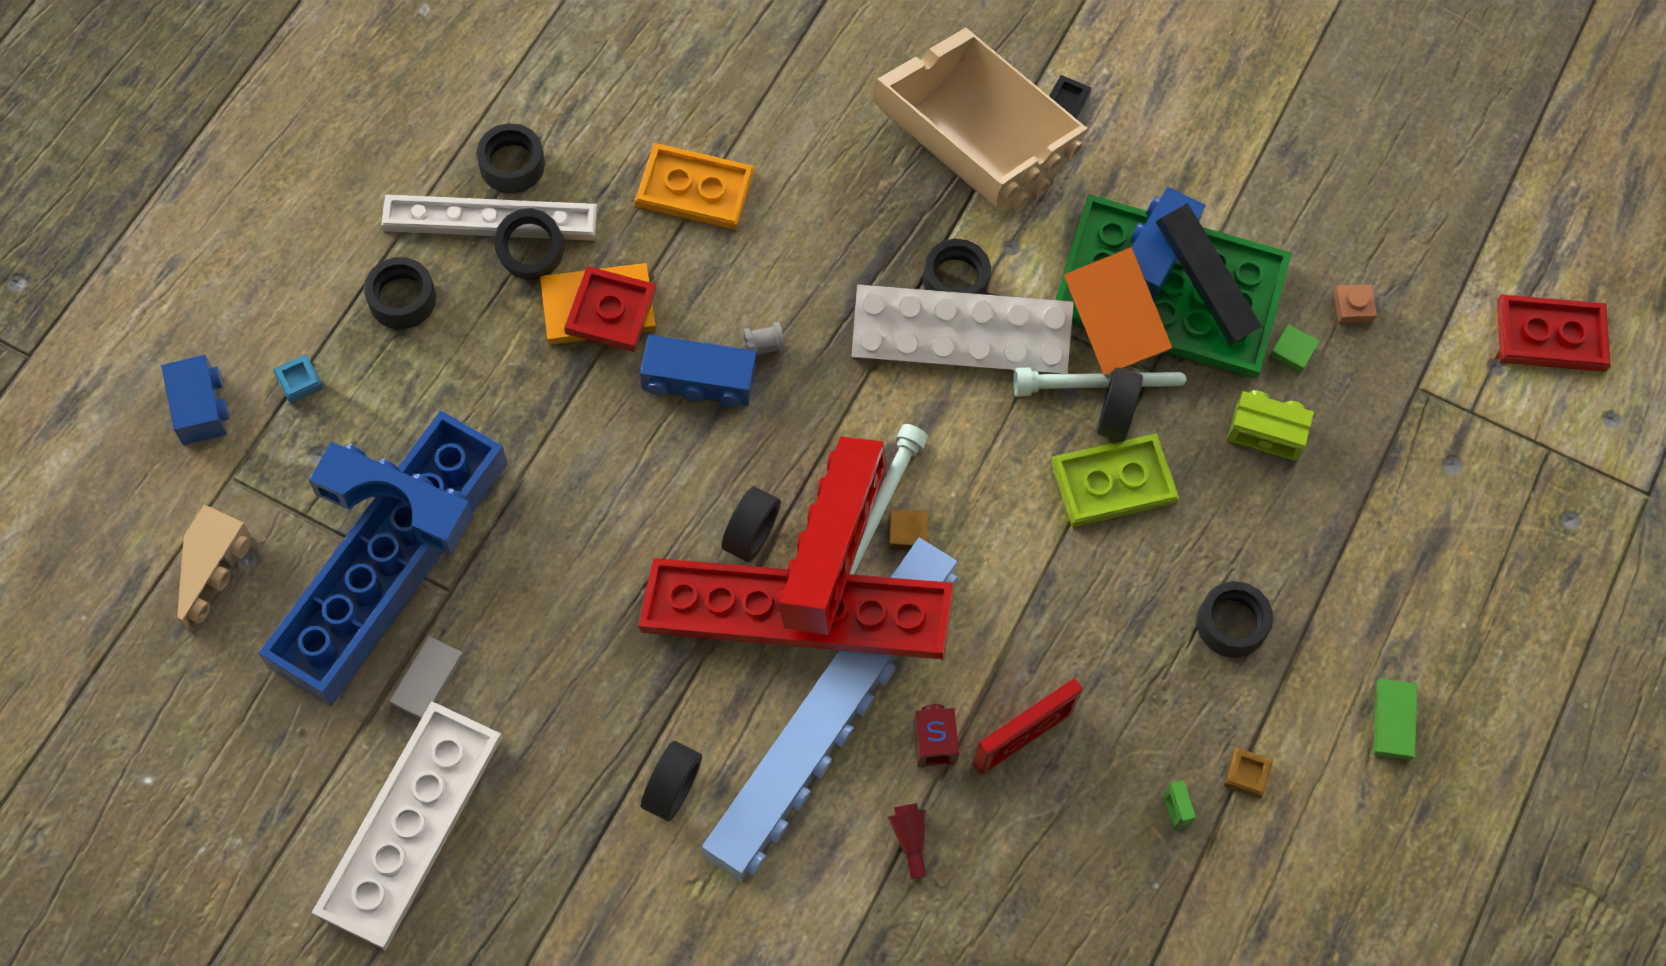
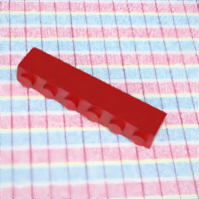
(832, 536)

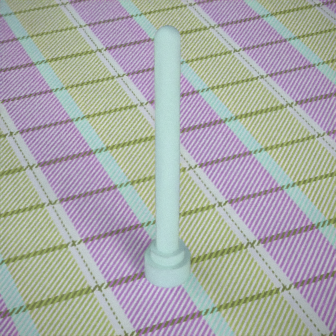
(1028, 382)
(909, 442)

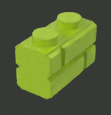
(1270, 425)

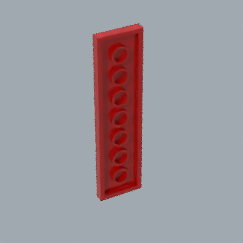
(740, 606)

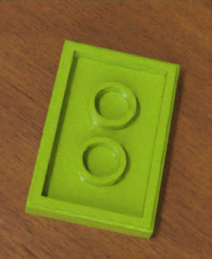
(1114, 480)

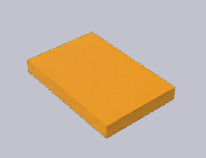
(695, 186)
(560, 292)

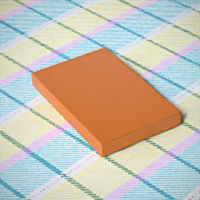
(1118, 311)

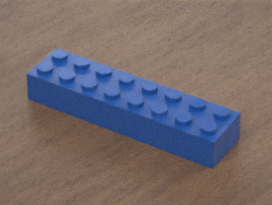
(376, 566)

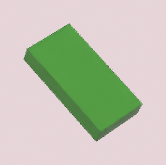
(1395, 719)

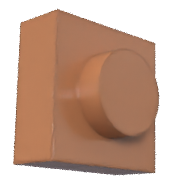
(1355, 303)

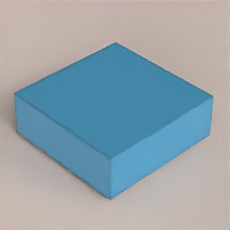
(297, 378)

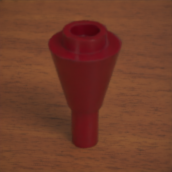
(910, 831)

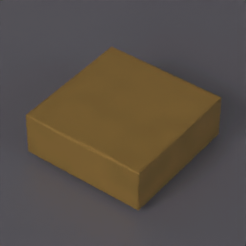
(907, 527)
(1248, 772)

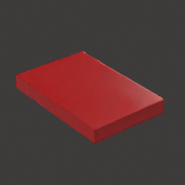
(1553, 333)
(1027, 727)

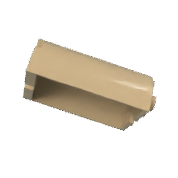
(981, 119)

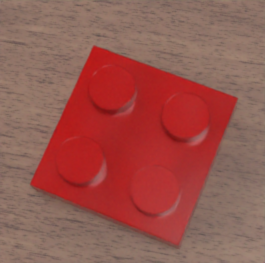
(610, 309)

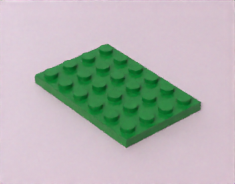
(1192, 331)

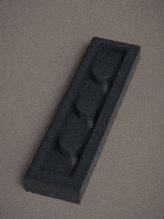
(1208, 274)

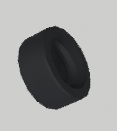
(503, 136)
(517, 219)
(958, 250)
(391, 270)
(1119, 404)
(750, 524)
(1248, 596)
(671, 781)

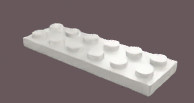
(962, 329)
(407, 826)

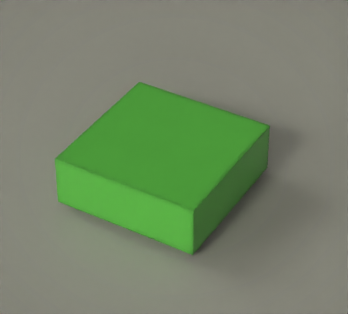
(1294, 348)
(1179, 805)

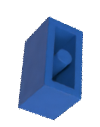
(195, 400)

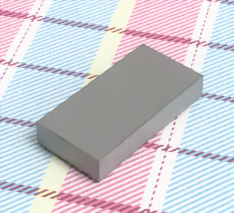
(426, 677)

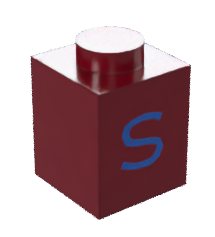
(935, 736)

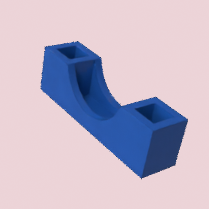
(350, 477)

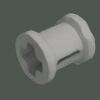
(765, 339)

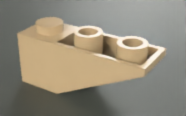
(208, 555)

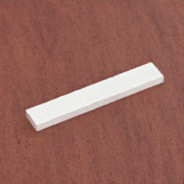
(483, 216)

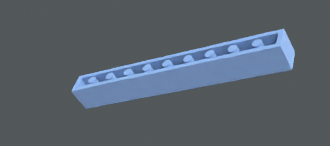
(809, 739)

